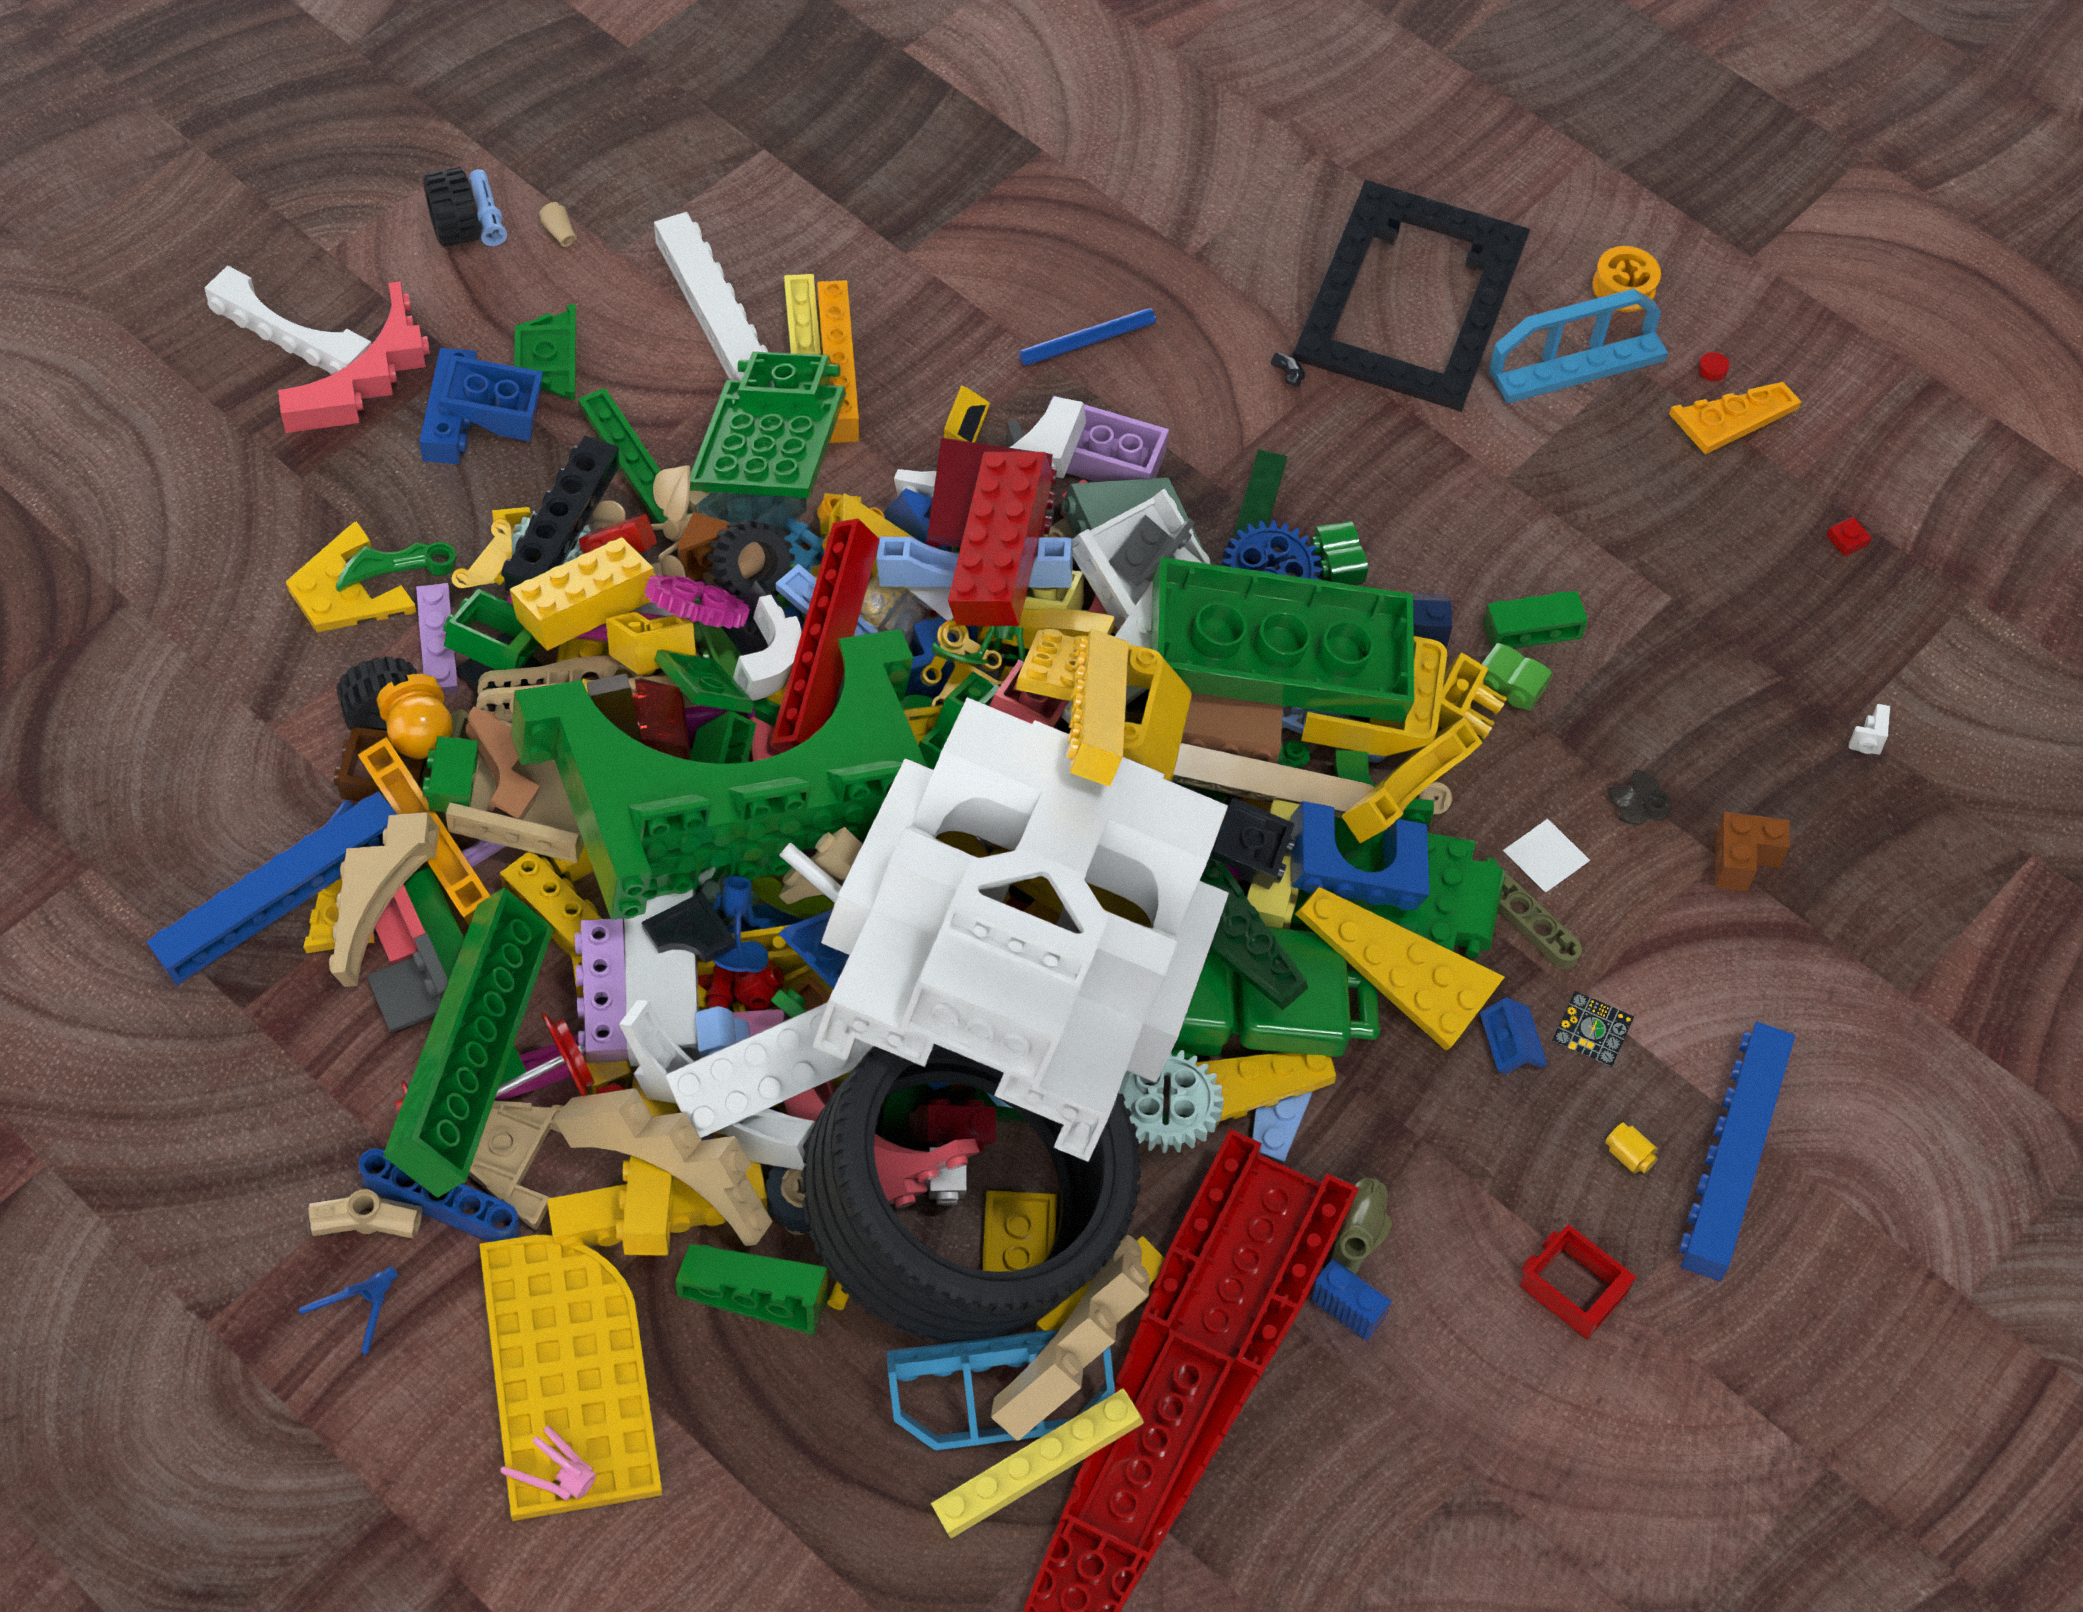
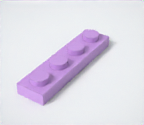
(437, 660)

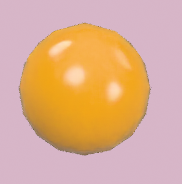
(415, 715)

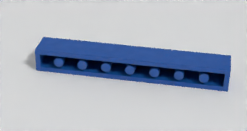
(268, 891)
(1737, 1151)

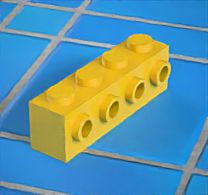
(550, 897)

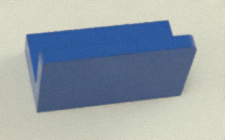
(1512, 1035)

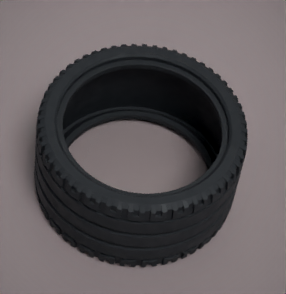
(909, 1282)

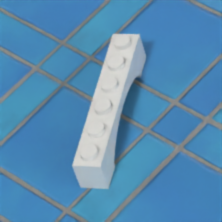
(234, 297)

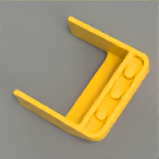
(1386, 736)

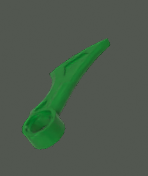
(372, 563)

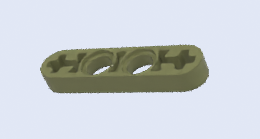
(1538, 915)

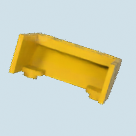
(1165, 715)

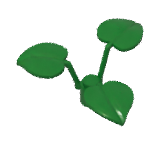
(999, 633)

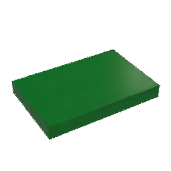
(704, 681)

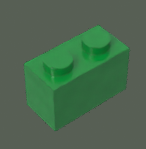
(452, 773)

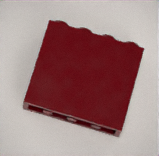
(955, 487)

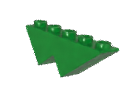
(973, 687)

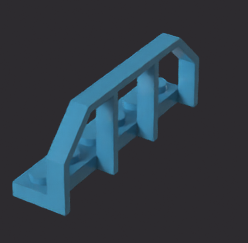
(1581, 366)
(976, 1356)

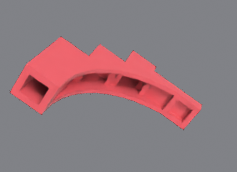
(339, 396)
(898, 1168)

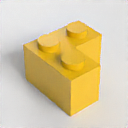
(636, 639)

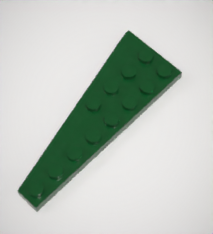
(1249, 945)

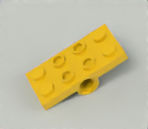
(1050, 665)

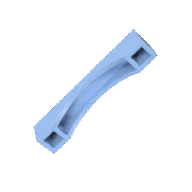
(915, 564)

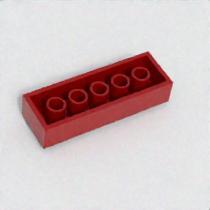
(1000, 539)

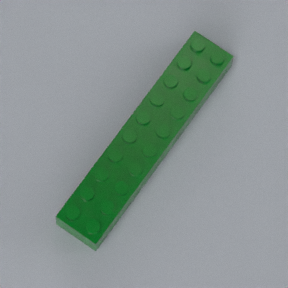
(469, 1044)

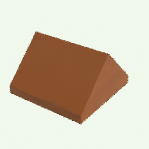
(696, 543)

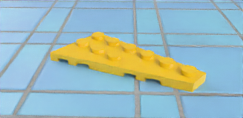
(1417, 975)

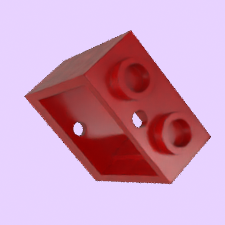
(1591, 1257)

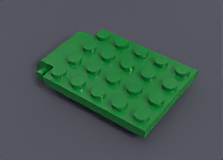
(770, 427)
(1461, 891)

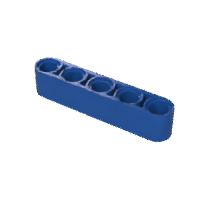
(448, 1210)

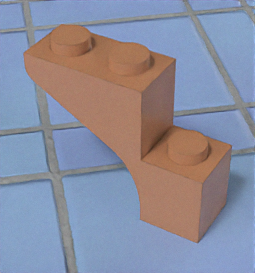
(514, 791)

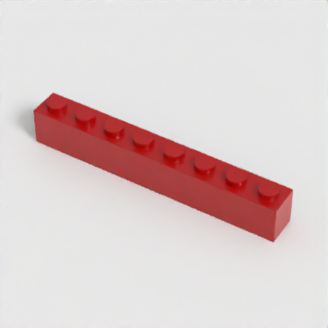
(830, 616)

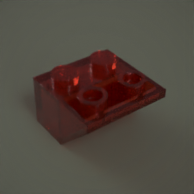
(662, 718)

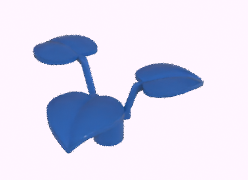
(736, 903)

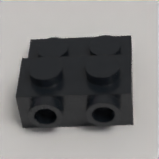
(1254, 843)

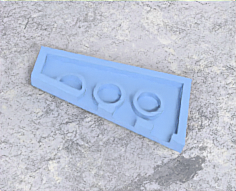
(1279, 1124)

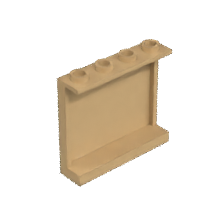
(545, 830)

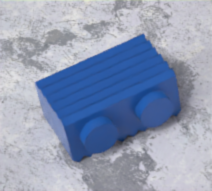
(1350, 1299)

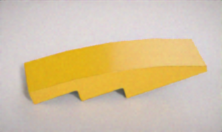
(1069, 622)

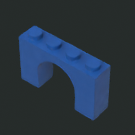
(1319, 863)

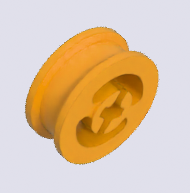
(1640, 269)

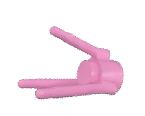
(575, 1474)

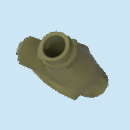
(1364, 1225)

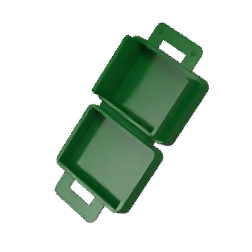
(1310, 1025)

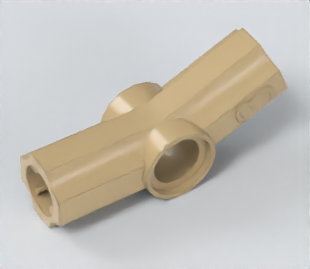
(386, 1216)

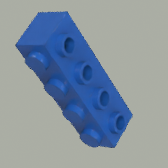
(444, 431)

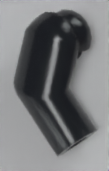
(1291, 366)

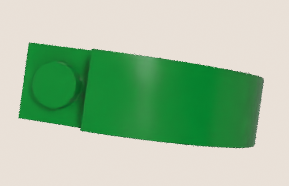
(1354, 766)

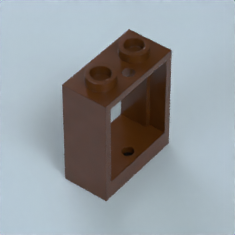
(358, 788)

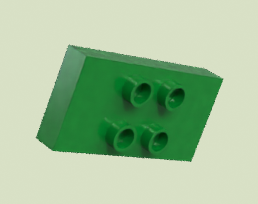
(1285, 639)

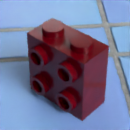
(941, 1123)

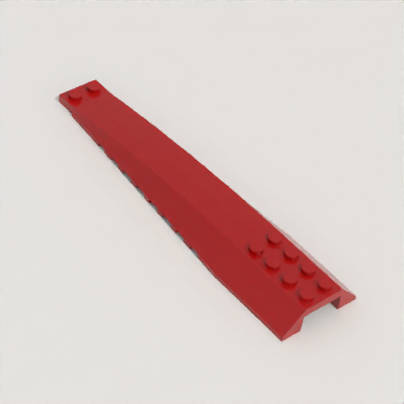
(1195, 1359)

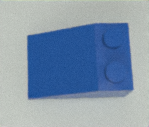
(493, 395)

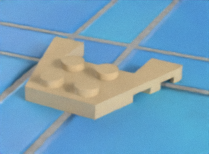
(507, 1151)

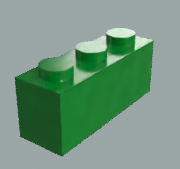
(1535, 620)

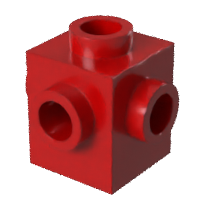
(758, 988)

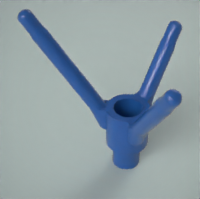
(372, 1290)

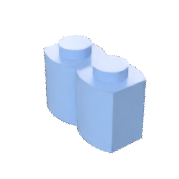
(718, 1029)

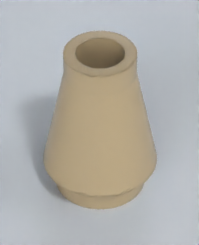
(557, 222)

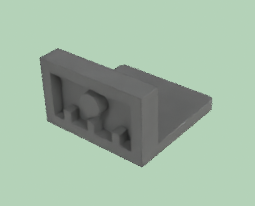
(1143, 548)
(411, 988)

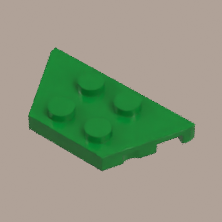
(551, 348)

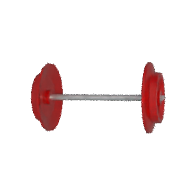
(570, 1055)

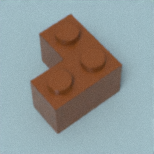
(1746, 842)

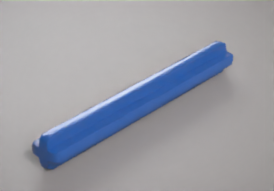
(1087, 336)

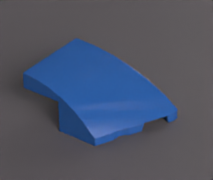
(912, 515)

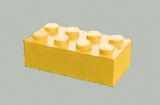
(582, 593)

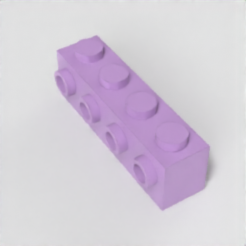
(604, 989)

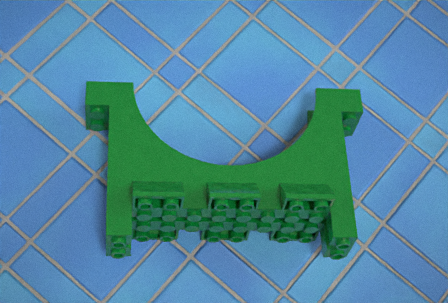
(665, 817)

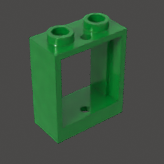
(482, 648)

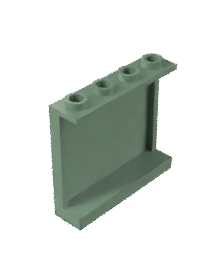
(1098, 502)

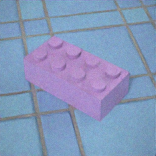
(1117, 448)

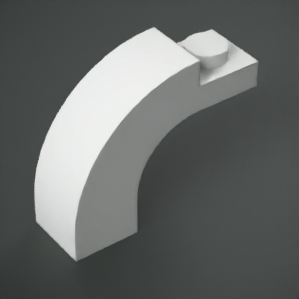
(768, 670)

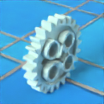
(1199, 1101)

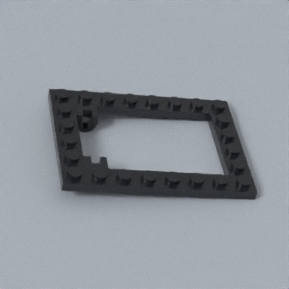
(1379, 214)

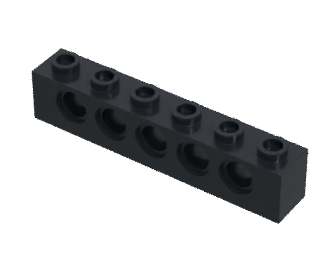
(563, 511)

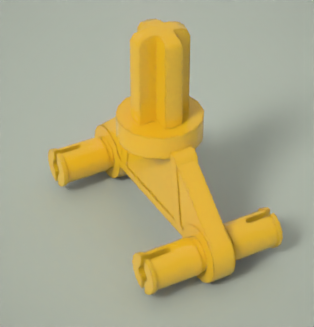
(490, 562)

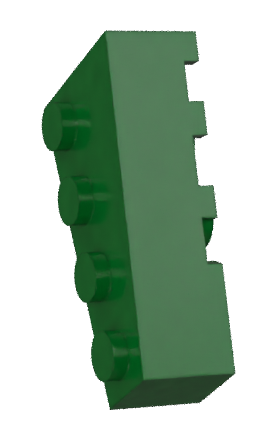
(755, 1286)

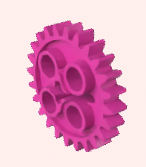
(678, 598)

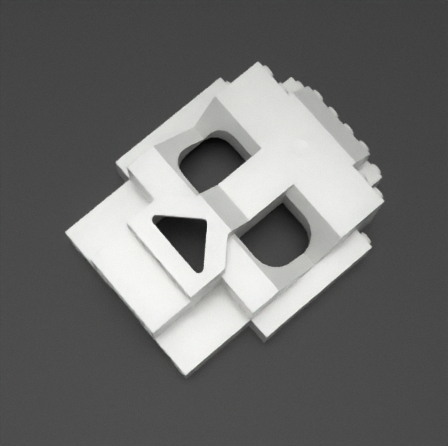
(1028, 997)

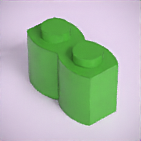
(1515, 676)

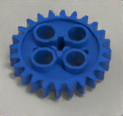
(1258, 545)

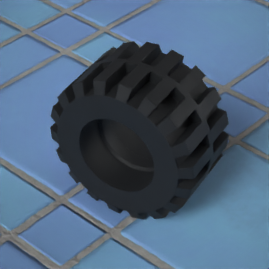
(451, 206)
(731, 544)
(361, 687)

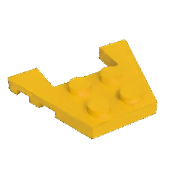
(329, 609)

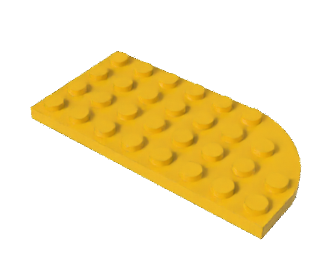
(567, 1362)

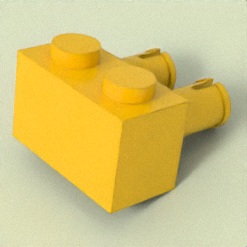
(1463, 684)

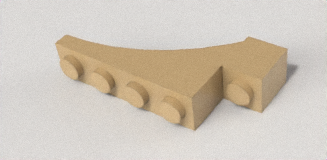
(370, 882)

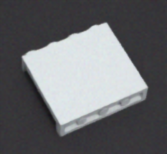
(1096, 546)

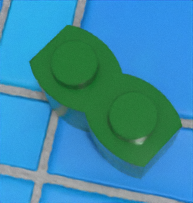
(1340, 553)

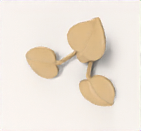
(670, 493)

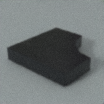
(690, 927)

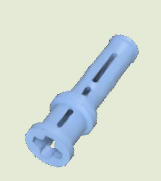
(488, 215)

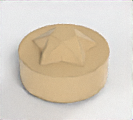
(1440, 794)

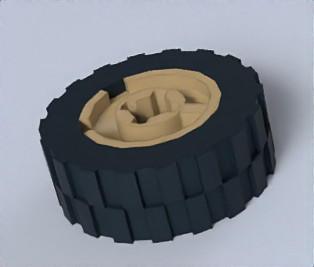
(785, 1200)

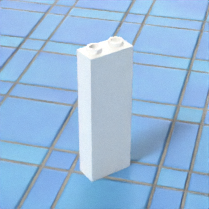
(663, 979)

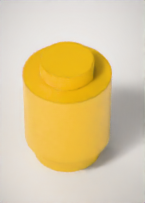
(1632, 1148)

